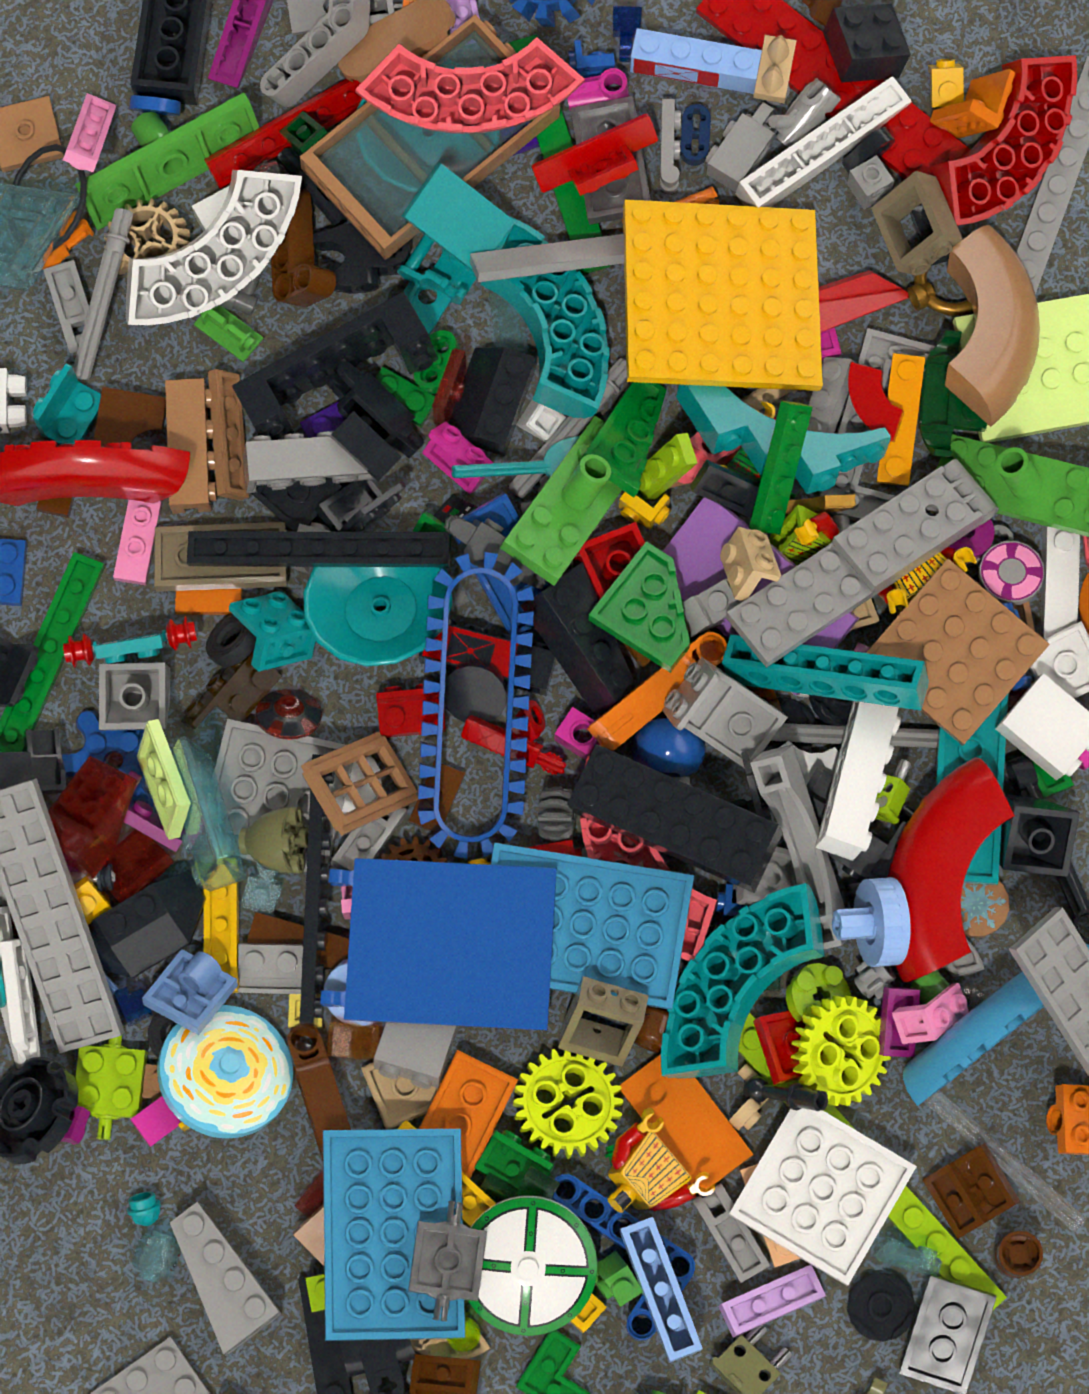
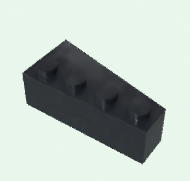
(581, 647)

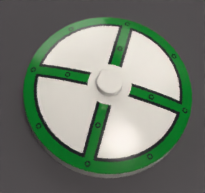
(534, 1266)

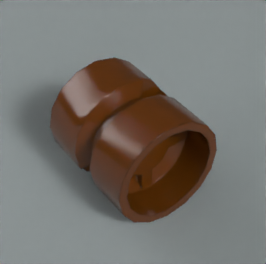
(1018, 1254)

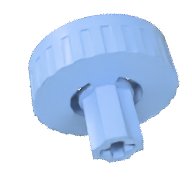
(877, 922)

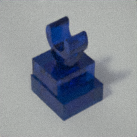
(625, 22)
(132, 1006)

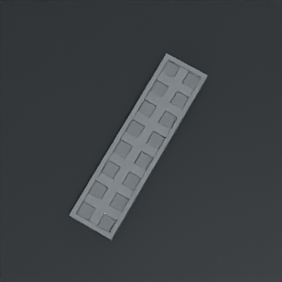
(52, 923)
(1058, 970)

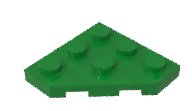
(646, 608)

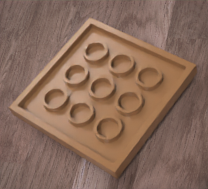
(969, 648)

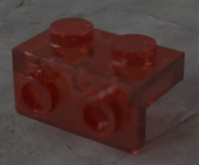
(136, 864)

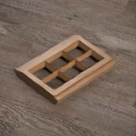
(364, 813)

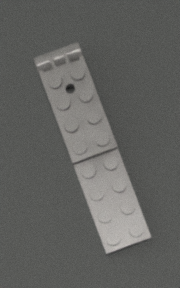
(862, 561)

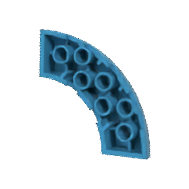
(971, 1038)

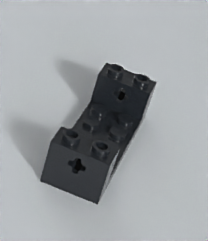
(309, 366)

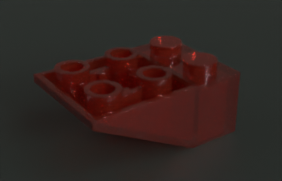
(91, 815)

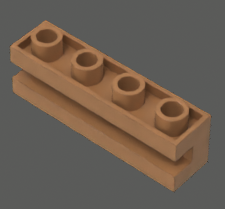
(190, 431)

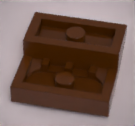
(971, 1190)

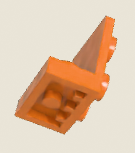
(981, 107)

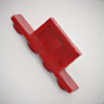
(598, 159)

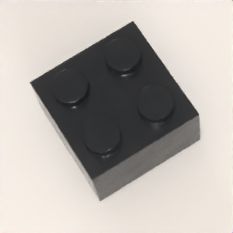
(866, 42)

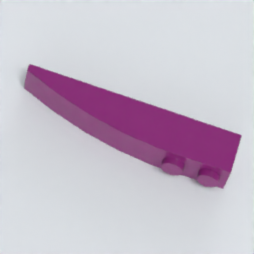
(239, 41)

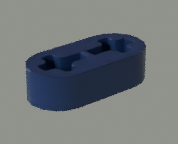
(688, 134)

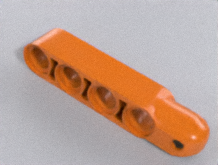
(648, 697)

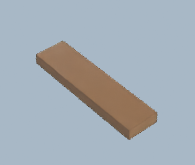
(227, 435)

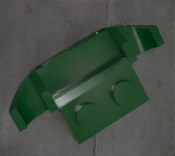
(939, 407)

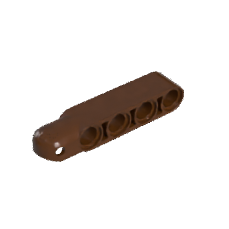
(316, 1083)

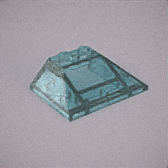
(29, 230)

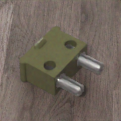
(744, 1371)

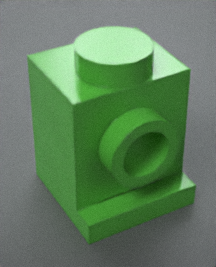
(616, 1279)

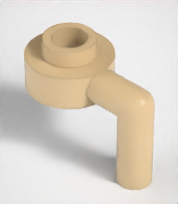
(748, 1113)

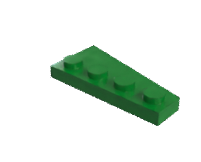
(629, 434)

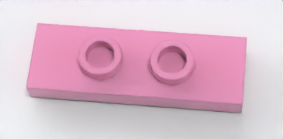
(137, 542)

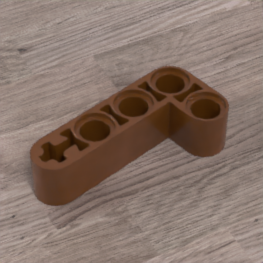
(292, 265)

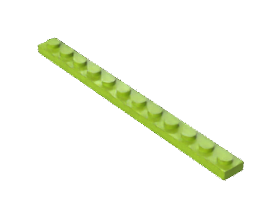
(908, 1212)

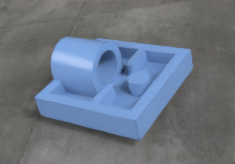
(190, 990)

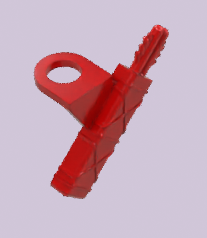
(493, 738)

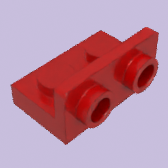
(402, 711)

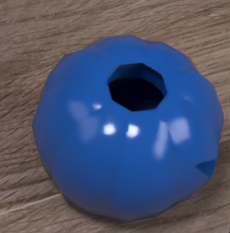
(668, 749)

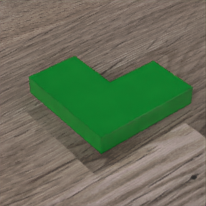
(549, 1365)

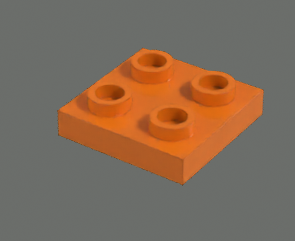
(1070, 1119)

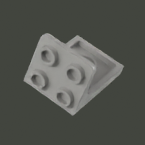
(722, 712)

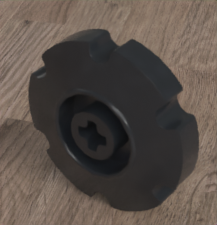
(35, 1109)

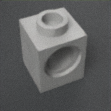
(870, 182)

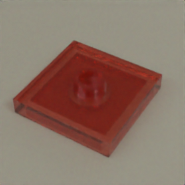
(450, 387)

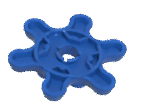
(103, 743)

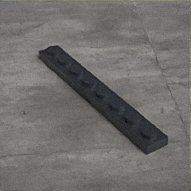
(318, 549)
(315, 908)

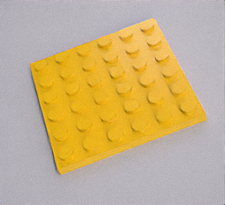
(721, 295)

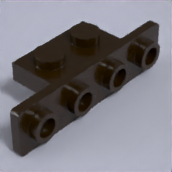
(233, 692)

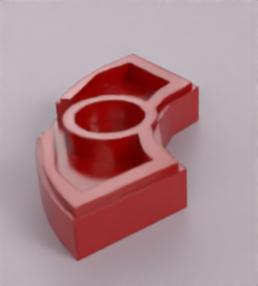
(870, 400)

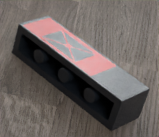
(481, 647)

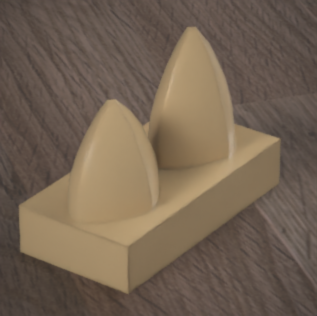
(774, 69)

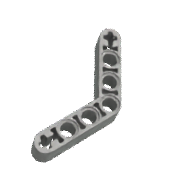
(317, 51)

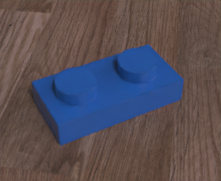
(12, 571)

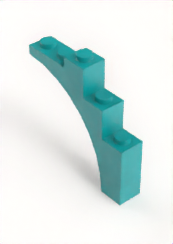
(729, 423)

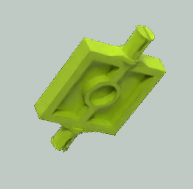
(110, 1082)

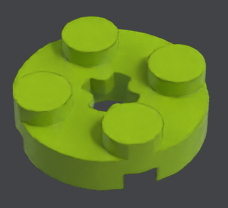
(805, 984)

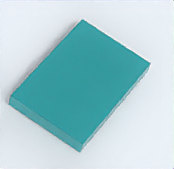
(456, 216)

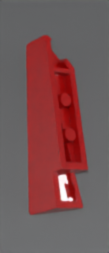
(856, 297)

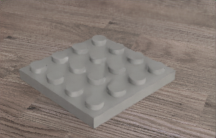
(266, 774)

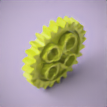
(858, 1028)
(584, 1128)

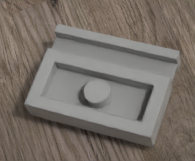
(270, 968)

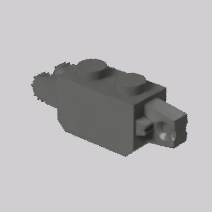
(488, 538)

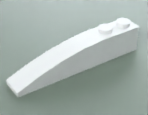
(822, 146)
(1060, 582)

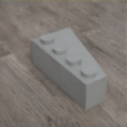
(298, 459)
(226, 1286)

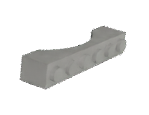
(787, 796)

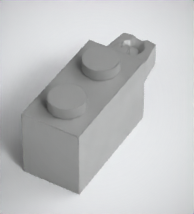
(742, 149)

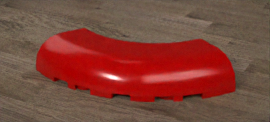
(1018, 152)
(90, 470)
(935, 858)

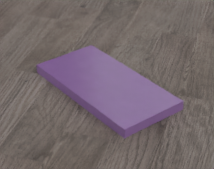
(698, 564)

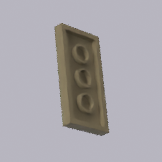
(175, 574)

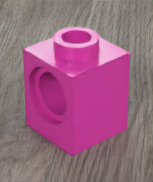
(572, 723)

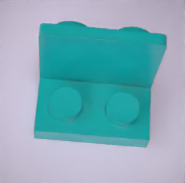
(67, 408)
(279, 630)

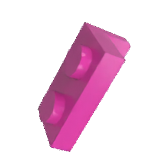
(450, 448)

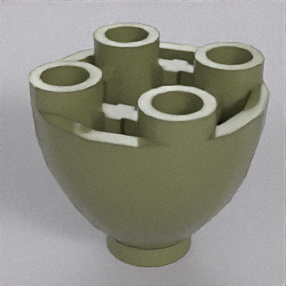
(277, 840)

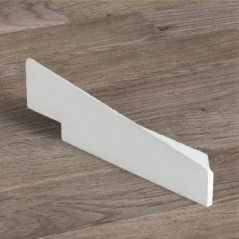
(19, 1008)

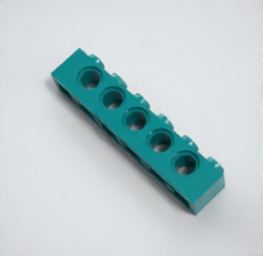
(832, 674)

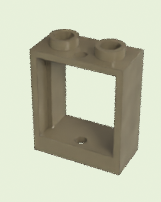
(902, 200)
(596, 1039)

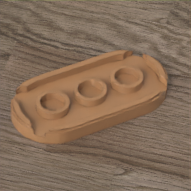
(415, 27)

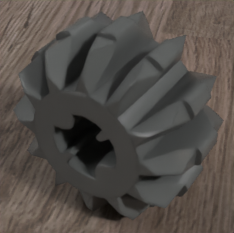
(555, 817)

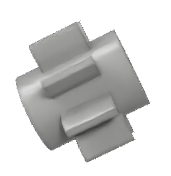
(873, 979)

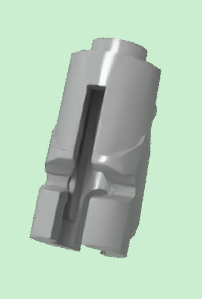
(804, 113)

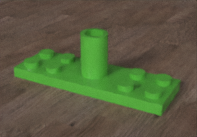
(165, 157)
(1027, 484)
(564, 511)

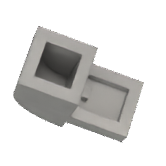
(708, 608)

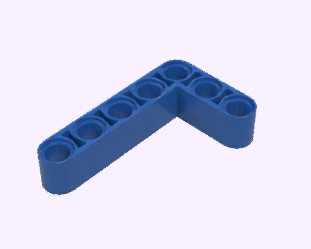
(604, 1226)

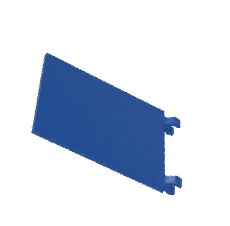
(448, 944)

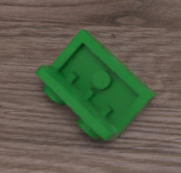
(510, 1160)

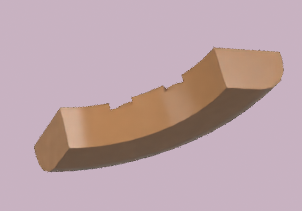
(1006, 324)

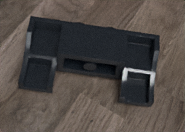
(40, 761)

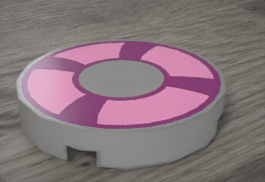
(1011, 572)

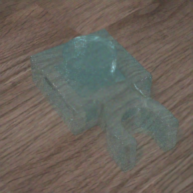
(262, 891)

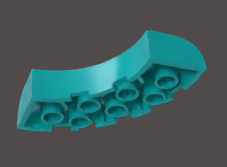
(565, 328)
(730, 977)

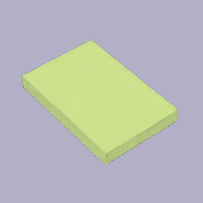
(163, 779)

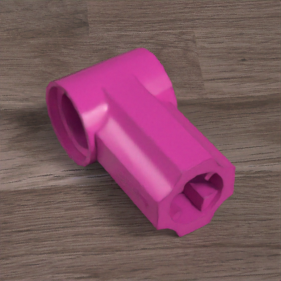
(595, 89)

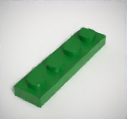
(780, 467)

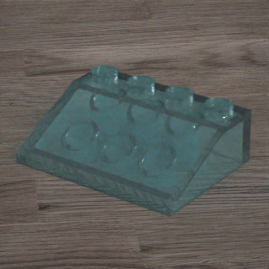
(207, 821)

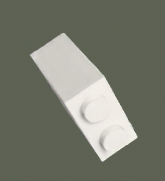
(1048, 727)

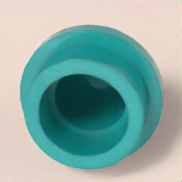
(144, 1208)

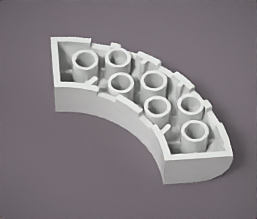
(219, 259)

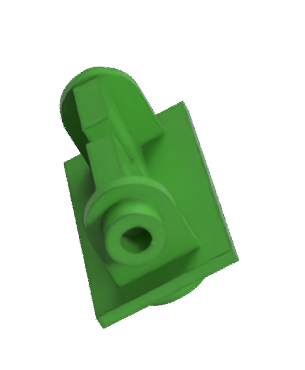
(229, 332)

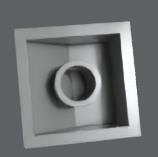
(133, 695)

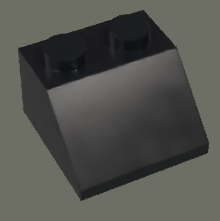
(1038, 836)

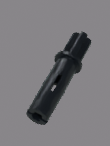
(292, 164)

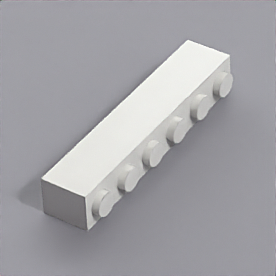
(858, 779)

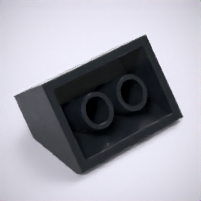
(493, 397)

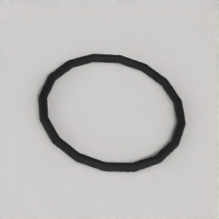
(83, 188)

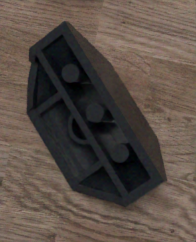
(148, 925)

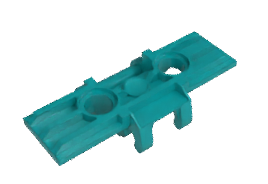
(447, 279)

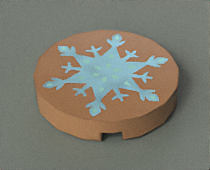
(983, 908)

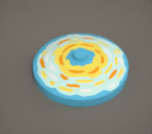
(228, 1075)

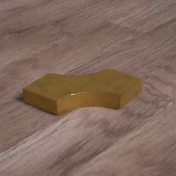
(824, 503)

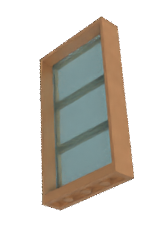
(379, 163)

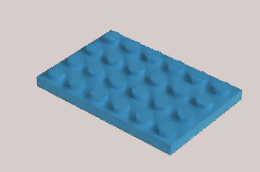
(612, 922)
(372, 1200)

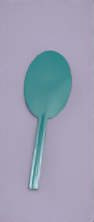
(549, 464)

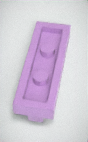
(772, 1301)

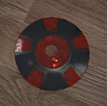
(288, 714)

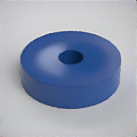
(155, 104)

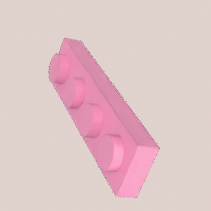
(89, 133)

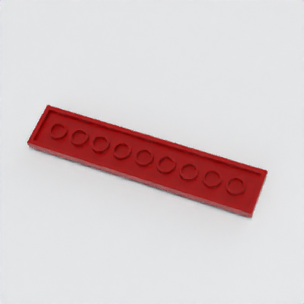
(748, 21)

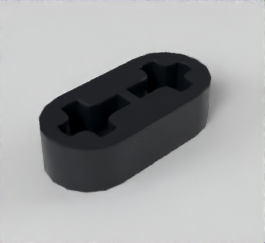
(875, 144)

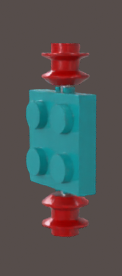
(117, 650)

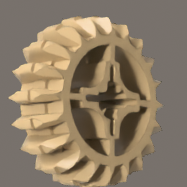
(155, 218)

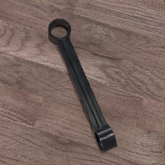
(1025, 781)

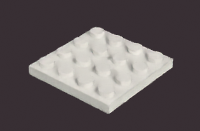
(822, 1191)

